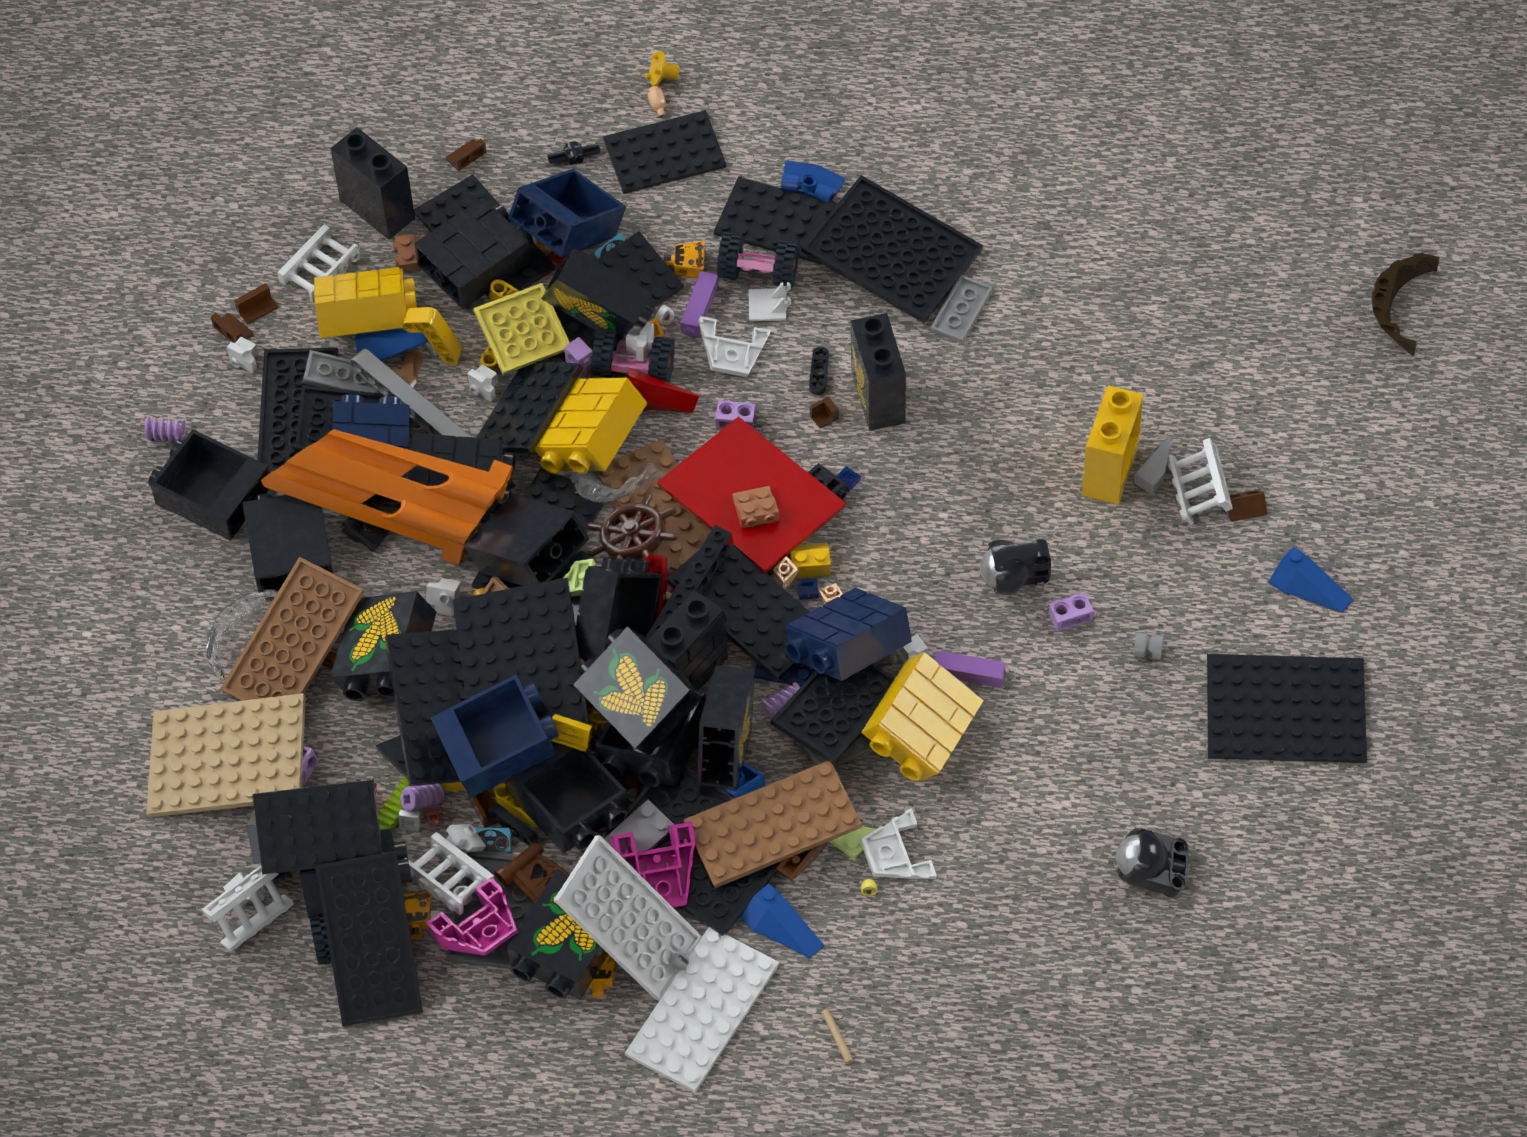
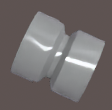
(1148, 646)

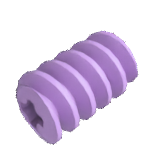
(164, 431)
(774, 704)
(422, 797)

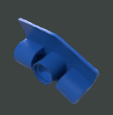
(811, 180)

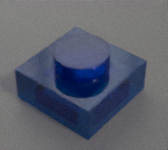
(850, 477)
(808, 588)

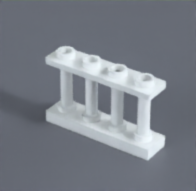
(312, 249)
(1217, 483)
(453, 857)
(235, 895)

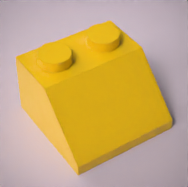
(812, 560)

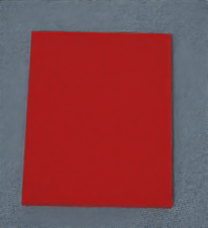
(742, 461)

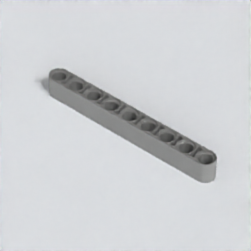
(391, 384)

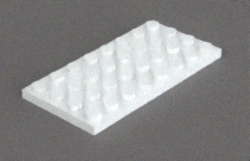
(626, 917)
(702, 1009)

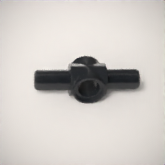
(573, 153)

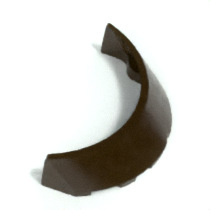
(1390, 283)

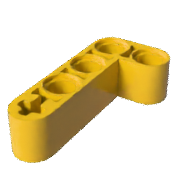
(434, 327)

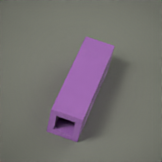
(699, 303)
(972, 668)

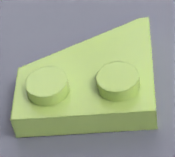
(576, 575)
(851, 842)

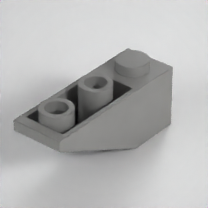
(1153, 471)

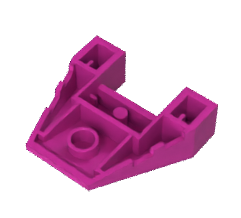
(663, 868)
(480, 931)

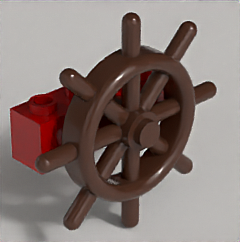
(638, 535)

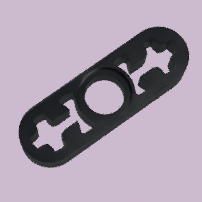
(815, 364)
(517, 827)

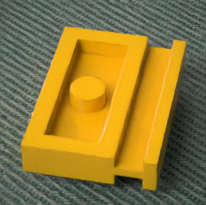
(572, 732)

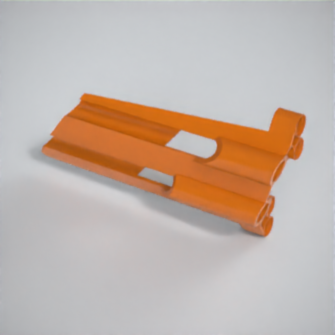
(349, 469)

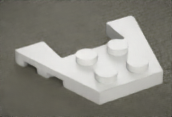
(728, 354)
(887, 852)

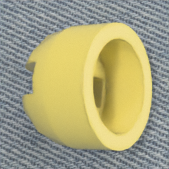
(868, 884)

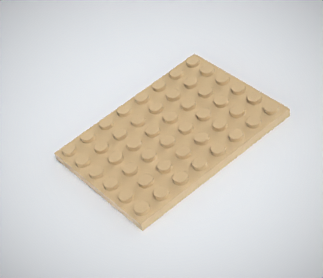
(224, 754)

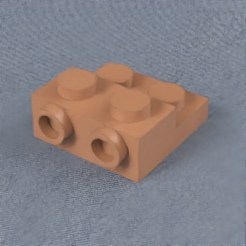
(406, 252)
(755, 507)

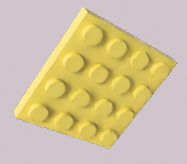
(521, 329)

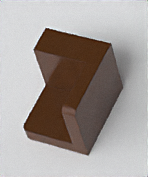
(824, 412)

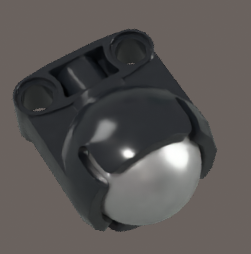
(1013, 565)
(1153, 861)

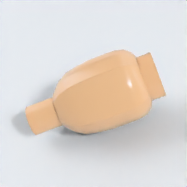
(657, 100)

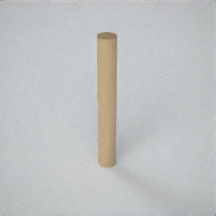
(837, 1036)

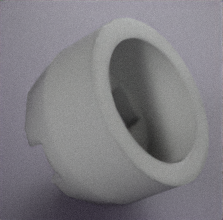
(678, 963)

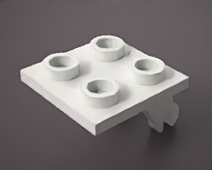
(769, 303)

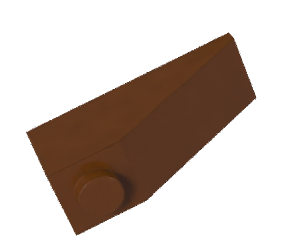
(797, 864)

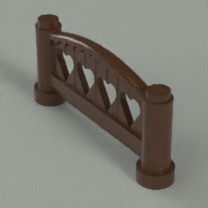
(521, 869)

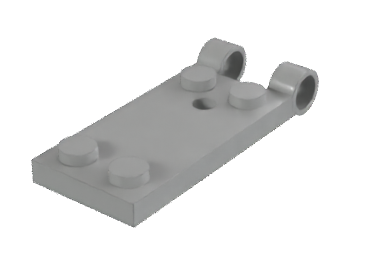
(647, 825)

